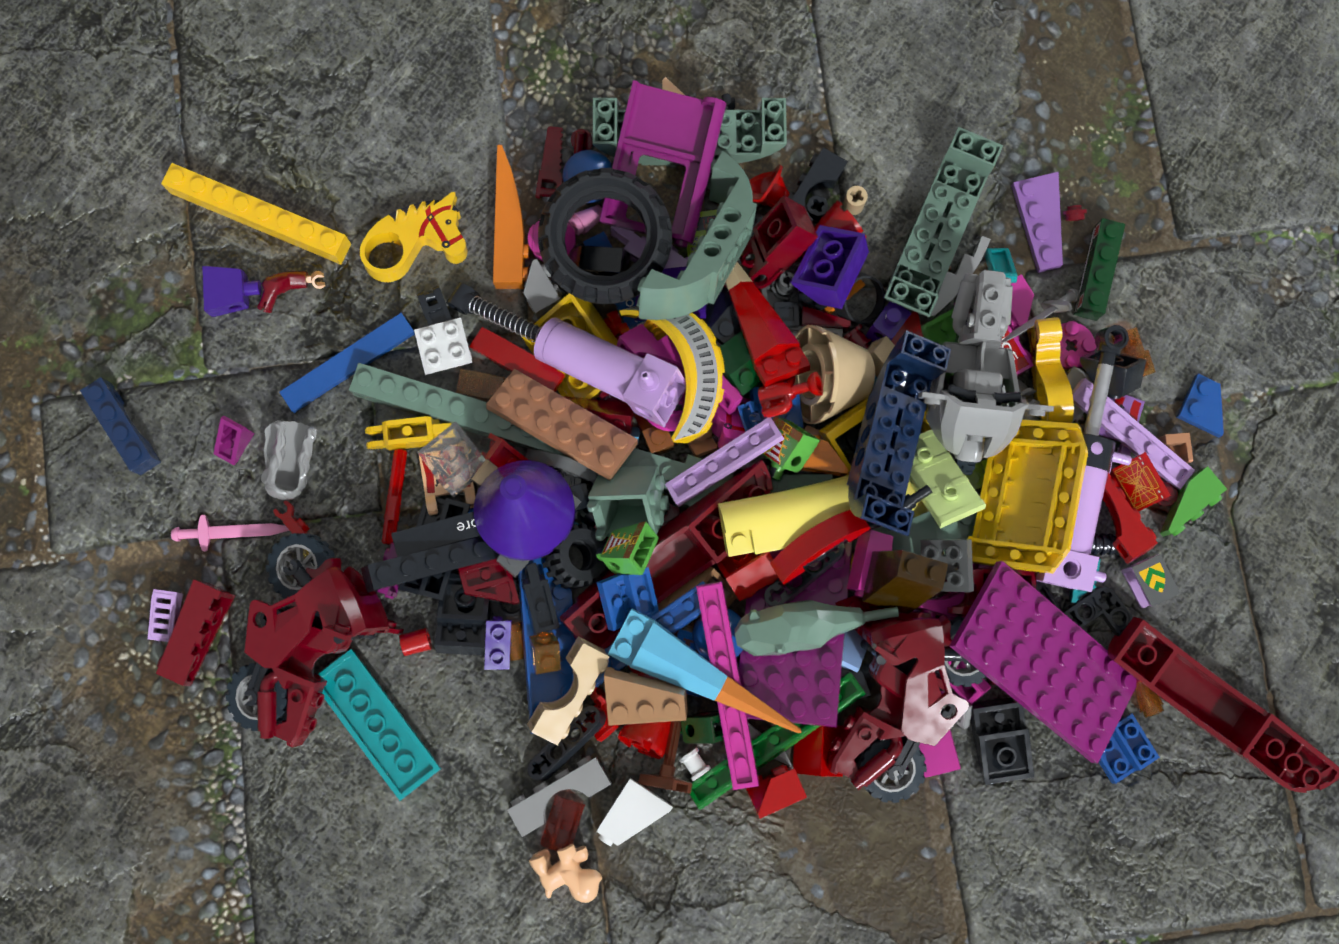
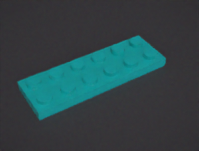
(377, 725)

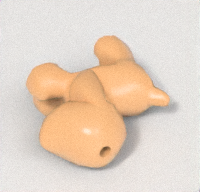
(581, 882)

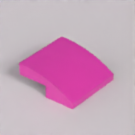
(941, 757)

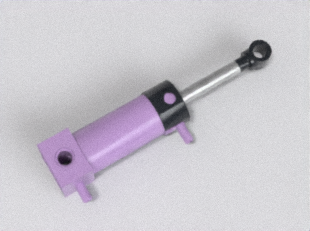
(1079, 567)

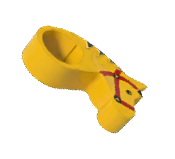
(412, 227)
(1047, 373)

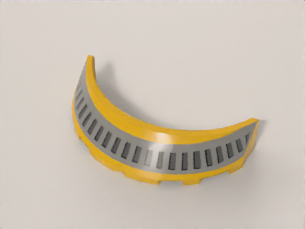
(702, 370)

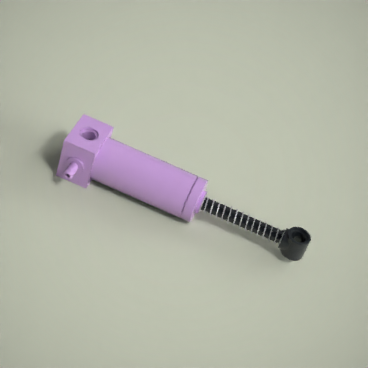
(645, 384)

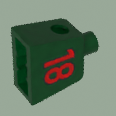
(700, 728)

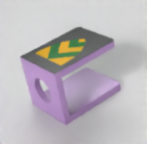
(1150, 581)

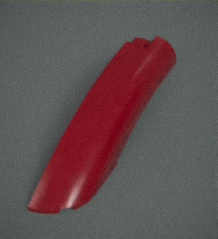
(681, 553)
(1221, 709)

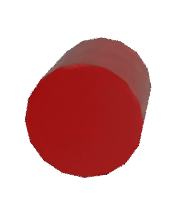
(415, 642)

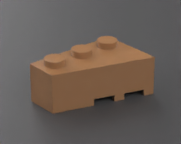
(641, 699)

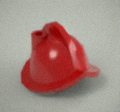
(769, 187)

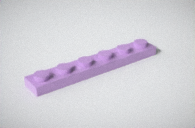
(1135, 437)

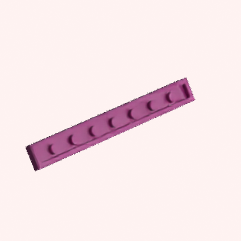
(723, 656)

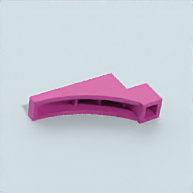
(642, 341)

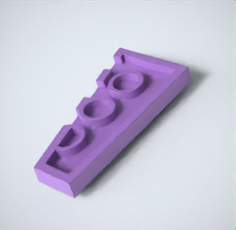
(1040, 213)

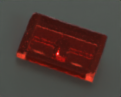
(562, 823)

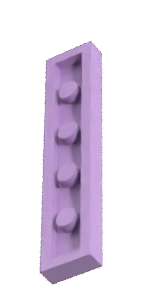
(724, 461)

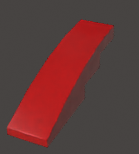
(513, 357)

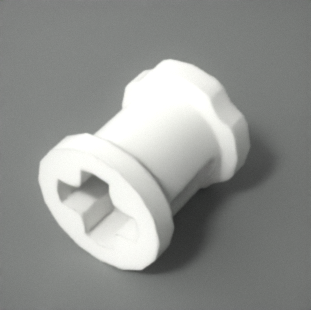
(694, 764)

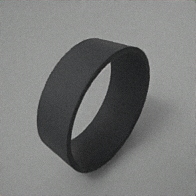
(879, 306)

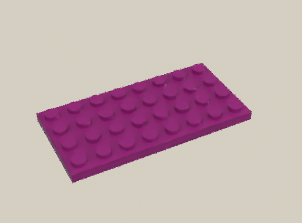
(1044, 661)
(801, 683)

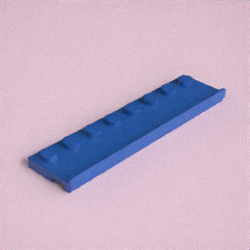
(555, 684)

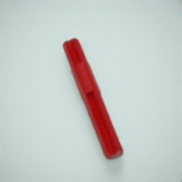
(394, 497)

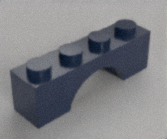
(109, 411)

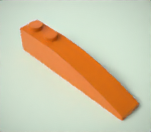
(509, 234)

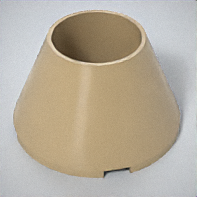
(843, 367)

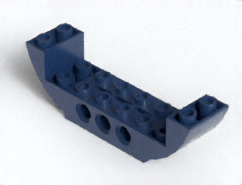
(892, 432)

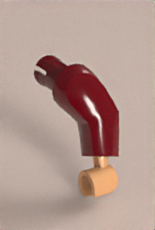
(284, 281)

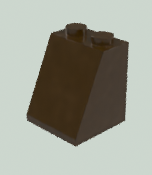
(902, 580)

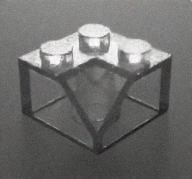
(452, 458)

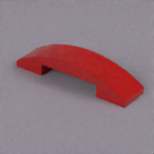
(816, 542)

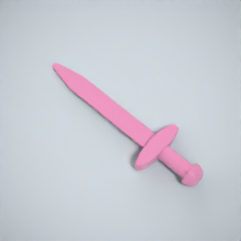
(205, 532)

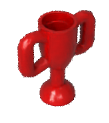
(778, 397)

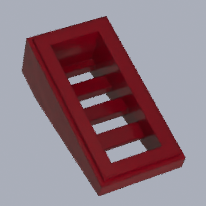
(815, 317)

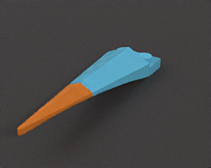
(659, 653)

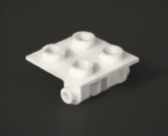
(443, 346)

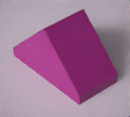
(231, 440)

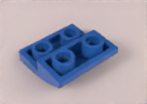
(1127, 750)

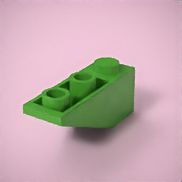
(1196, 494)

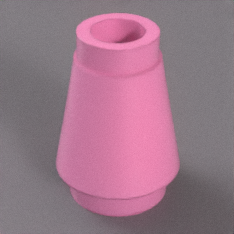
(585, 219)

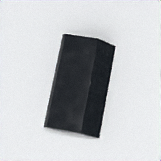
(435, 585)

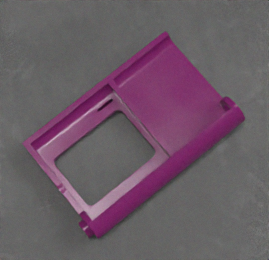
(675, 131)

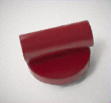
(581, 140)

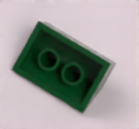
(738, 364)

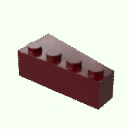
(194, 632)

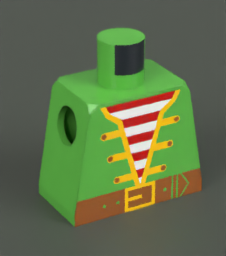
(791, 451)
(628, 549)

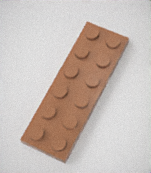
(562, 424)

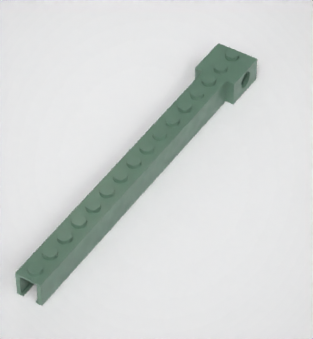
(474, 417)

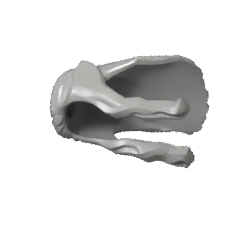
(287, 458)

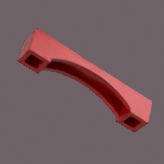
(1132, 535)

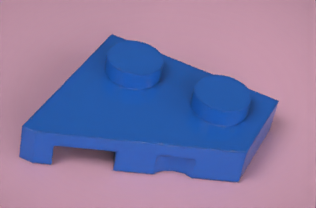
(1203, 406)

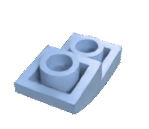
(852, 651)

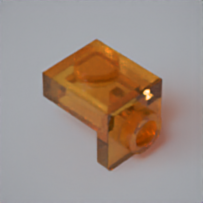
(545, 652)

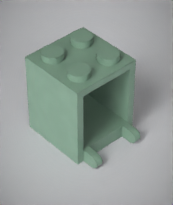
(628, 499)

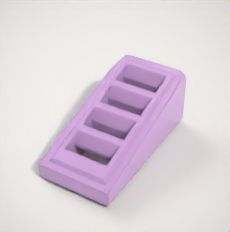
(156, 605)

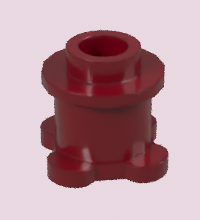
(858, 337)

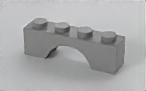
(531, 811)

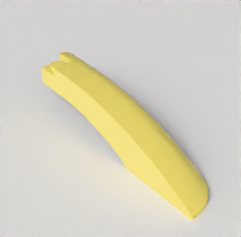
(779, 518)

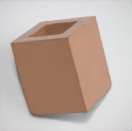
(1180, 445)

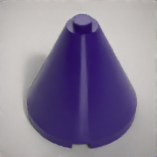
(524, 510)

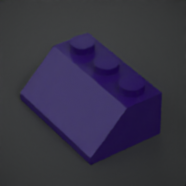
(831, 266)

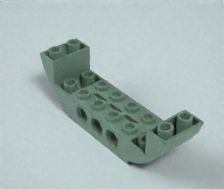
(743, 133)
(942, 221)
(716, 252)

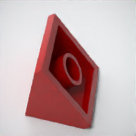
(813, 751)

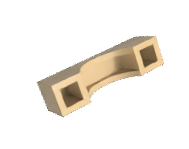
(553, 718)

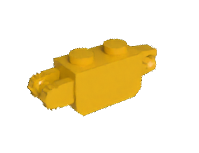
(406, 433)

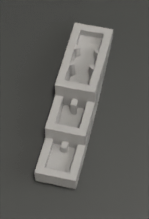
(951, 282)

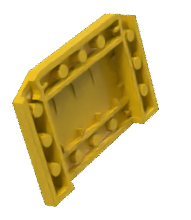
(1031, 498)

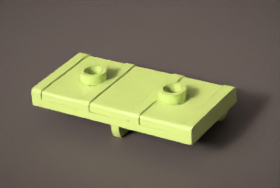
(952, 492)

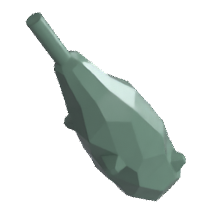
(800, 626)

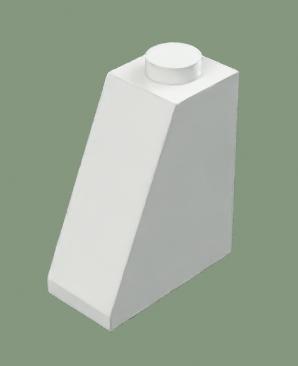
(631, 813)

